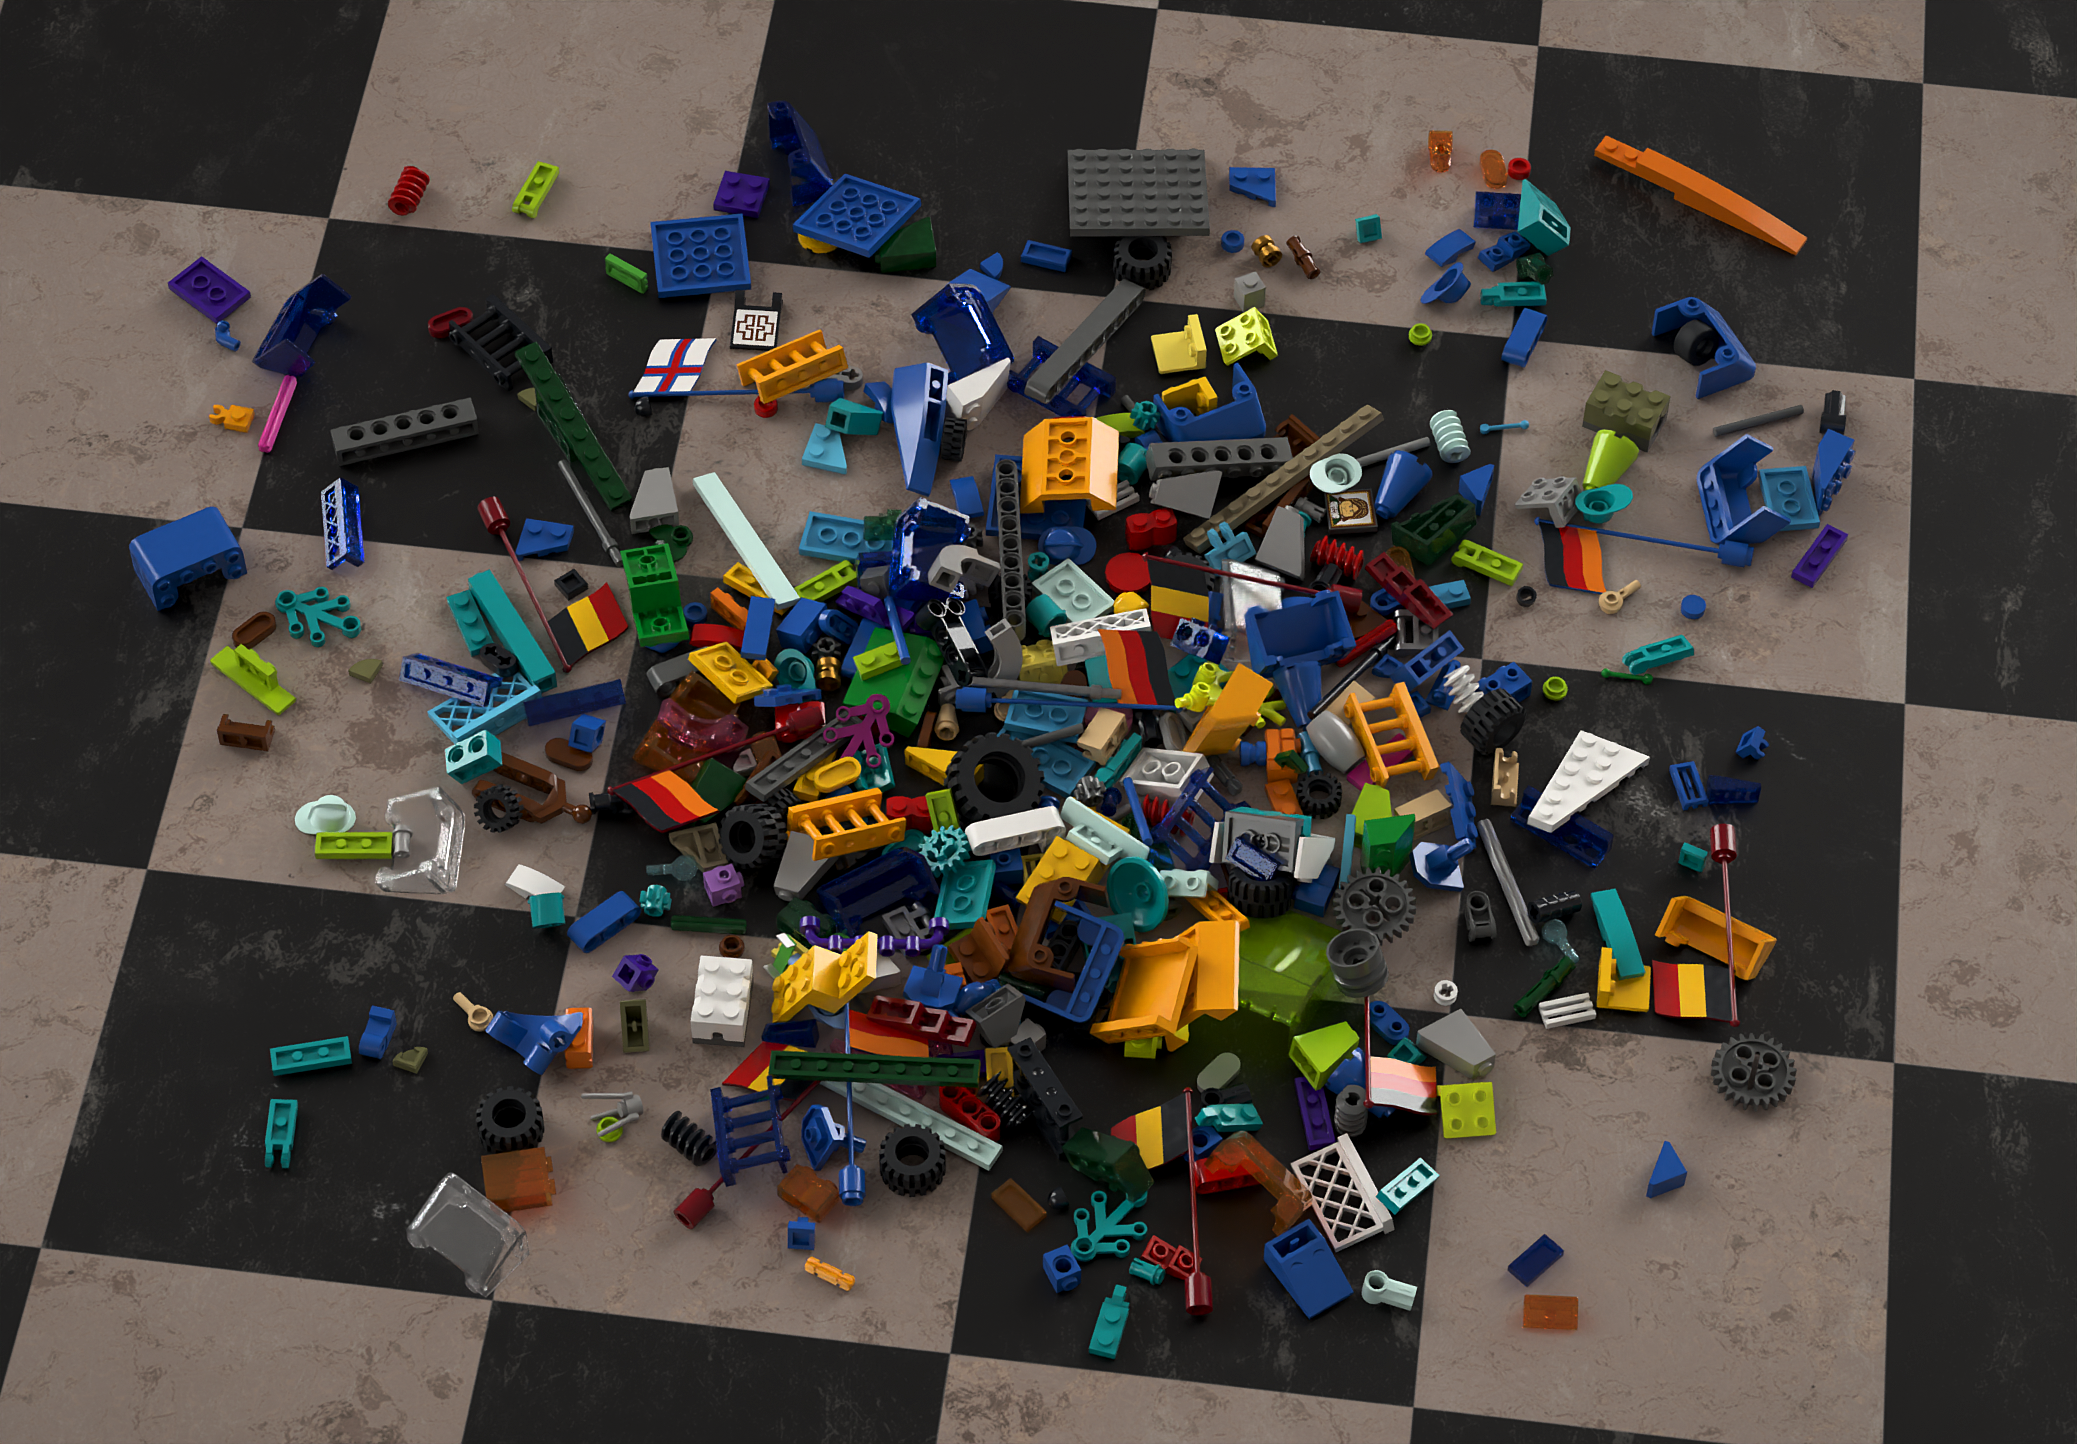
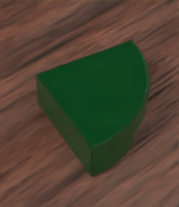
(1292, 760)

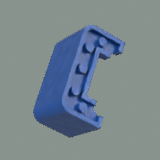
(185, 552)

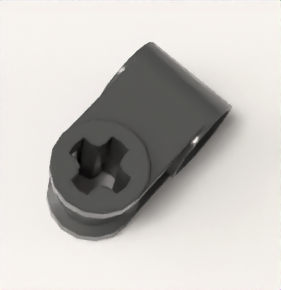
(1479, 920)

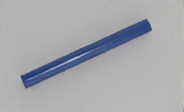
(897, 630)
(1137, 811)

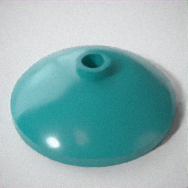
(1139, 889)

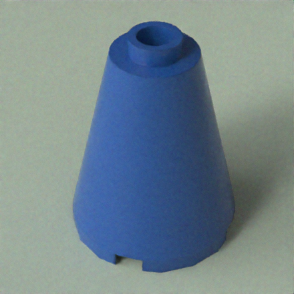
(1400, 483)
(1299, 689)
(1353, 1073)

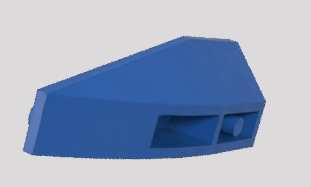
(918, 420)

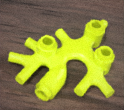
(1207, 690)

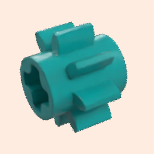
(1145, 415)
(655, 900)

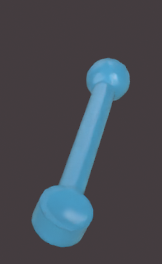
(1485, 428)

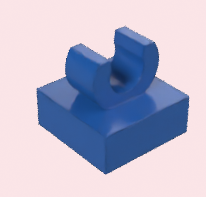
(1751, 742)
(801, 1234)

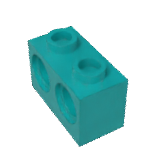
(473, 757)

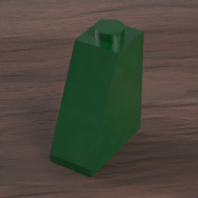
(908, 248)
(716, 786)

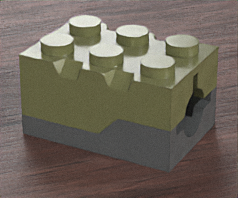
(1626, 410)

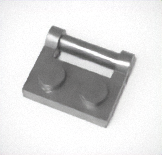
(1422, 634)

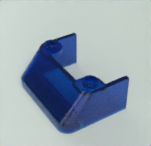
(297, 326)
(875, 886)

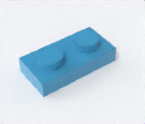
(1452, 593)

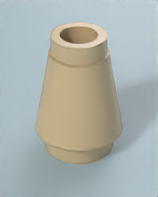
(946, 724)

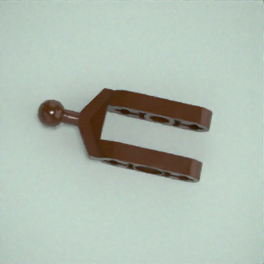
(542, 781)

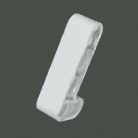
(1016, 831)

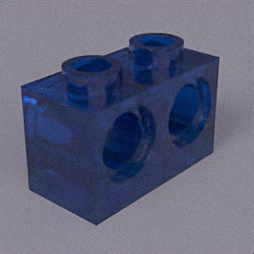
(1496, 210)
(1199, 640)

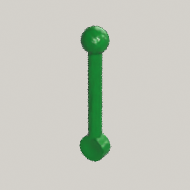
(1647, 678)

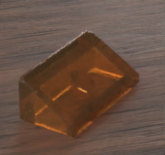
(1550, 1312)

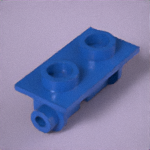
(1439, 694)

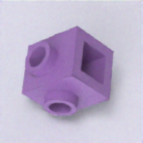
(723, 884)

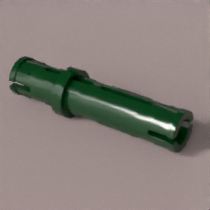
(1551, 979)

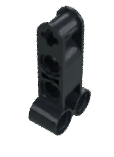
(952, 638)

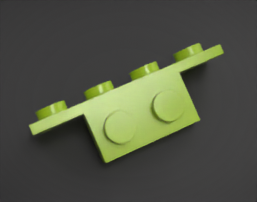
(253, 676)

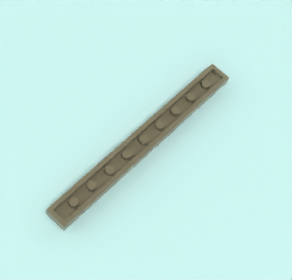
(1286, 476)

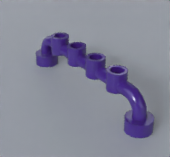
(886, 944)

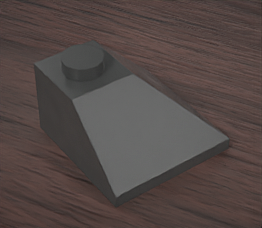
(998, 1015)

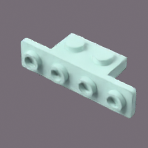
(1099, 835)

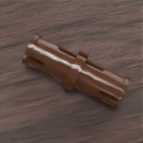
(1303, 257)

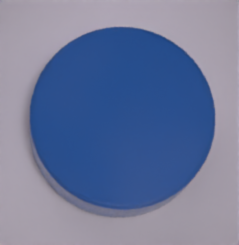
(1232, 241)
(1693, 607)
(695, 613)

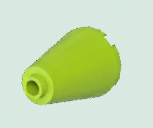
(1608, 459)

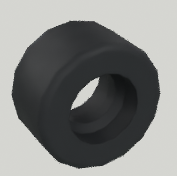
(1696, 342)

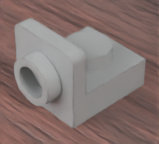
(948, 689)

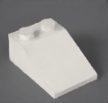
(977, 393)
(1164, 773)

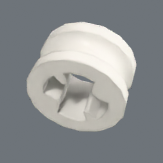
(1449, 986)

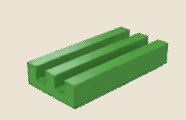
(626, 273)

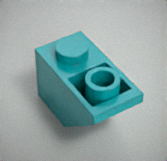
(853, 418)

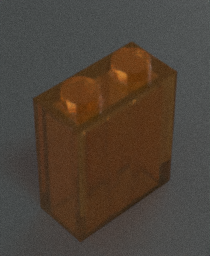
(519, 1179)

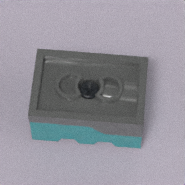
(1269, 831)

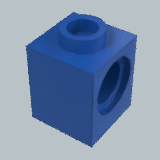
(587, 733)
(1208, 1138)
(1062, 1259)

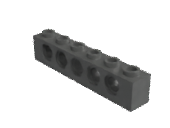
(404, 431)
(1231, 457)

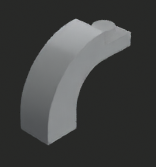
(959, 562)
(1007, 655)

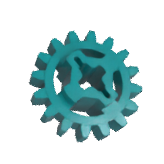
(945, 850)

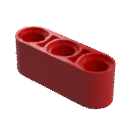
(964, 1102)
(1222, 1179)

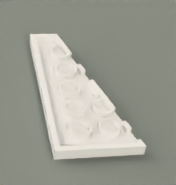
(1585, 775)

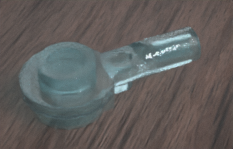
(682, 868)
(1556, 933)

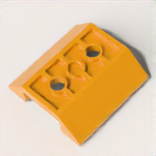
(1088, 459)
(1213, 978)

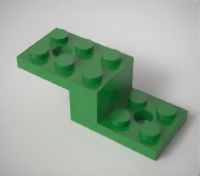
(654, 595)

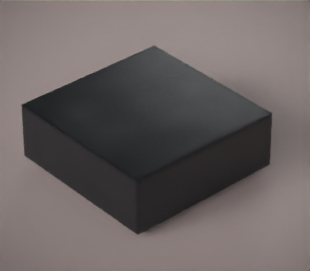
(571, 584)

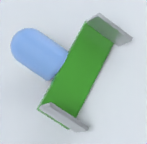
(783, 957)

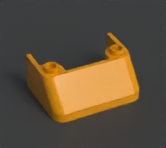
(1231, 714)
(1705, 929)

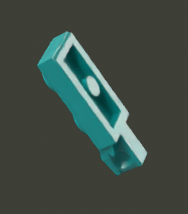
(1514, 294)
(1230, 1117)
(1110, 1324)

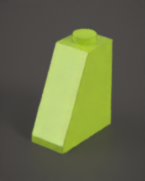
(1371, 804)
(1322, 1051)

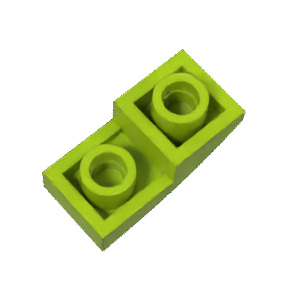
(1122, 423)

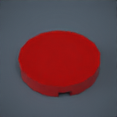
(1127, 573)

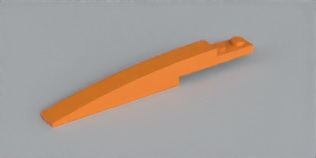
(1701, 193)

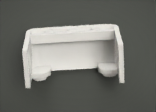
(1310, 859)

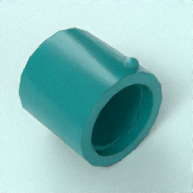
(1131, 463)
(1044, 613)
(547, 910)

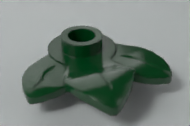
(668, 534)

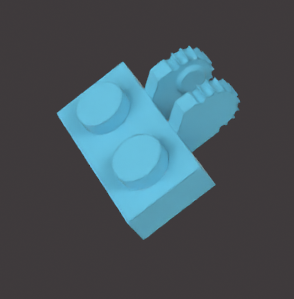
(1235, 547)

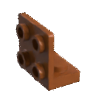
(980, 953)

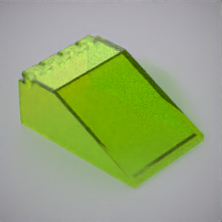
(1285, 969)

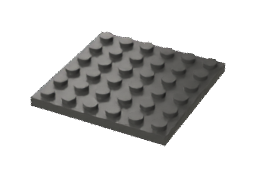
(1138, 192)

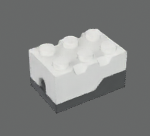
(722, 1001)

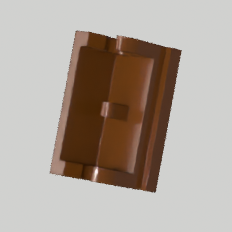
(1297, 433)
(245, 735)

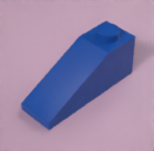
(1428, 661)

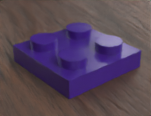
(741, 194)

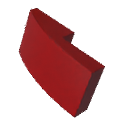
(711, 634)
(1175, 1261)

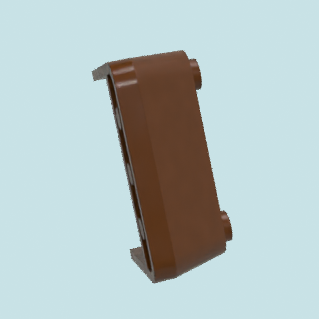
(1028, 956)

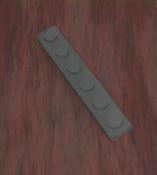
(798, 760)

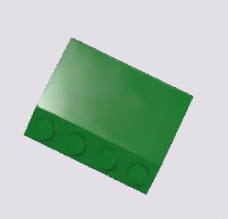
(904, 686)

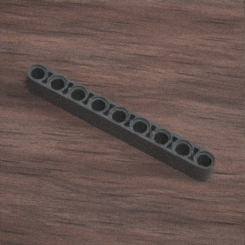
(1085, 341)
(1010, 546)

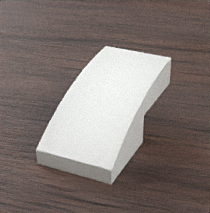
(531, 882)

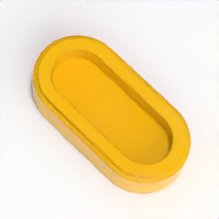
(837, 774)

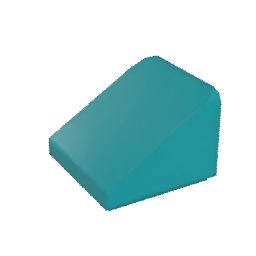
(1407, 1052)

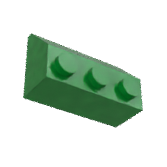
(1387, 844)

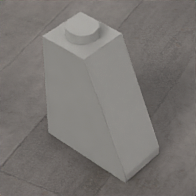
(1187, 493)
(654, 502)
(1284, 543)
(798, 870)
(1457, 1044)

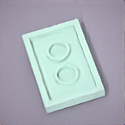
(1074, 592)

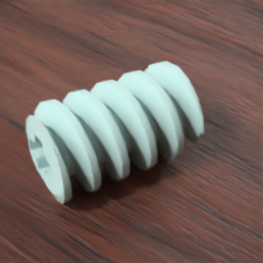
(1449, 436)

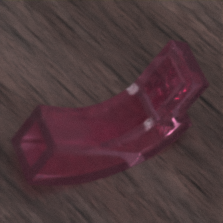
(700, 733)

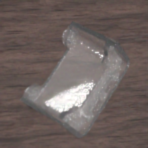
(1240, 596)
(434, 847)
(470, 1234)

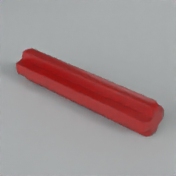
(1369, 640)

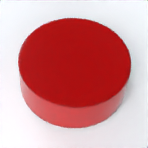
(1519, 168)
(765, 410)

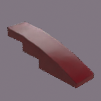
(1408, 591)
(921, 1021)

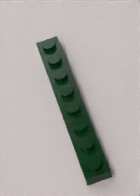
(573, 426)
(874, 1069)

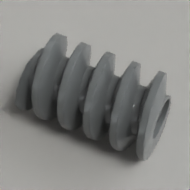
(1350, 1112)

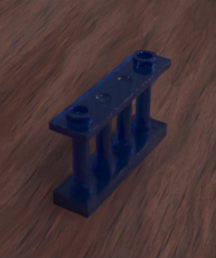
(1089, 375)
(1161, 831)
(725, 1125)

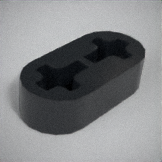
(494, 656)

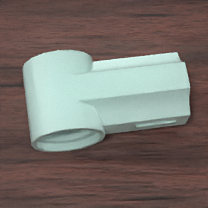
(1390, 1291)

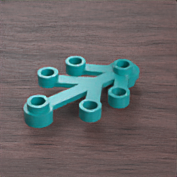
(316, 612)
(1106, 1228)

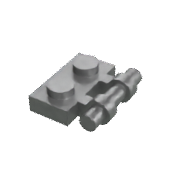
(903, 924)

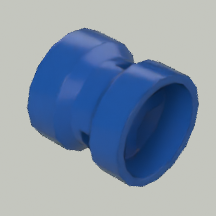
(1252, 753)

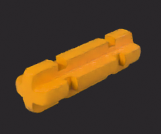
(829, 1273)

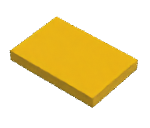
(729, 672)

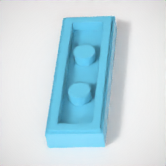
(1347, 847)

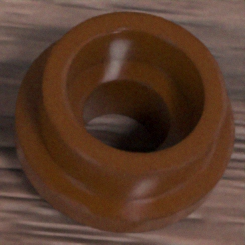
(731, 941)

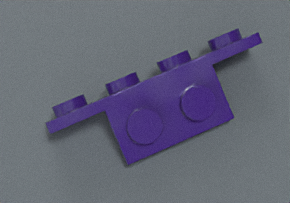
(871, 607)

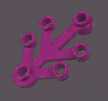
(862, 731)

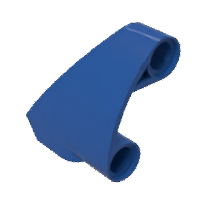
(535, 1036)

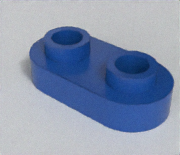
(1382, 597)
(838, 626)
(1385, 1021)

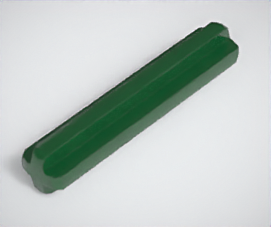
(708, 924)

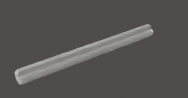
(1507, 882)

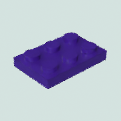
(209, 290)

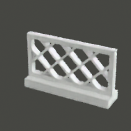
(1088, 642)
(1363, 1184)

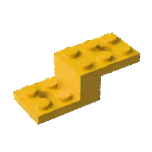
(1065, 860)
(825, 978)

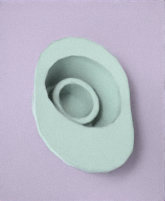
(1336, 473)
(325, 815)

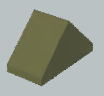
(634, 1025)

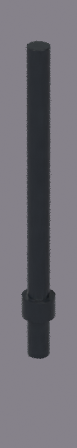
(1377, 652)

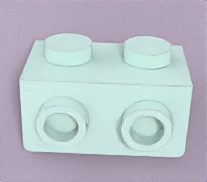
(1188, 883)

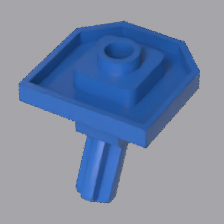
(1438, 864)
(932, 984)
(824, 1136)

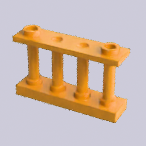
(792, 366)
(1407, 721)
(844, 808)

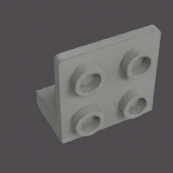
(1556, 494)

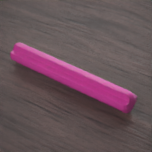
(277, 414)

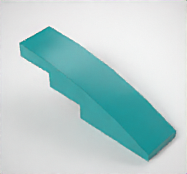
(1617, 933)

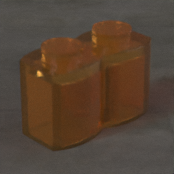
(808, 1193)

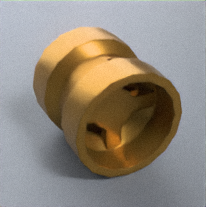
(1265, 249)
(828, 673)

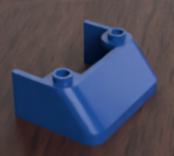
(1732, 359)
(1232, 421)
(1724, 495)
(1106, 945)

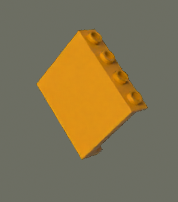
(1149, 990)

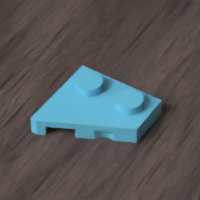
(825, 450)

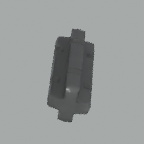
(1225, 775)

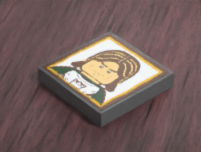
(1350, 512)

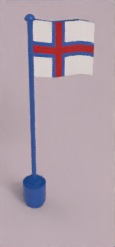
(678, 364)

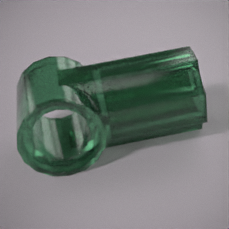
(1534, 267)

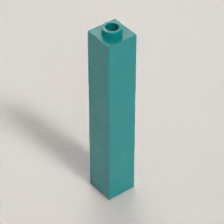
(512, 630)

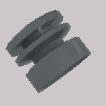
(1357, 963)

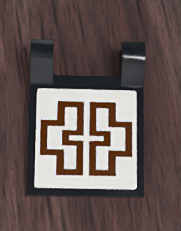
(755, 325)

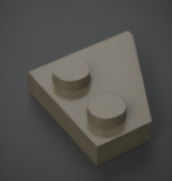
(701, 845)

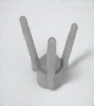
(628, 1107)

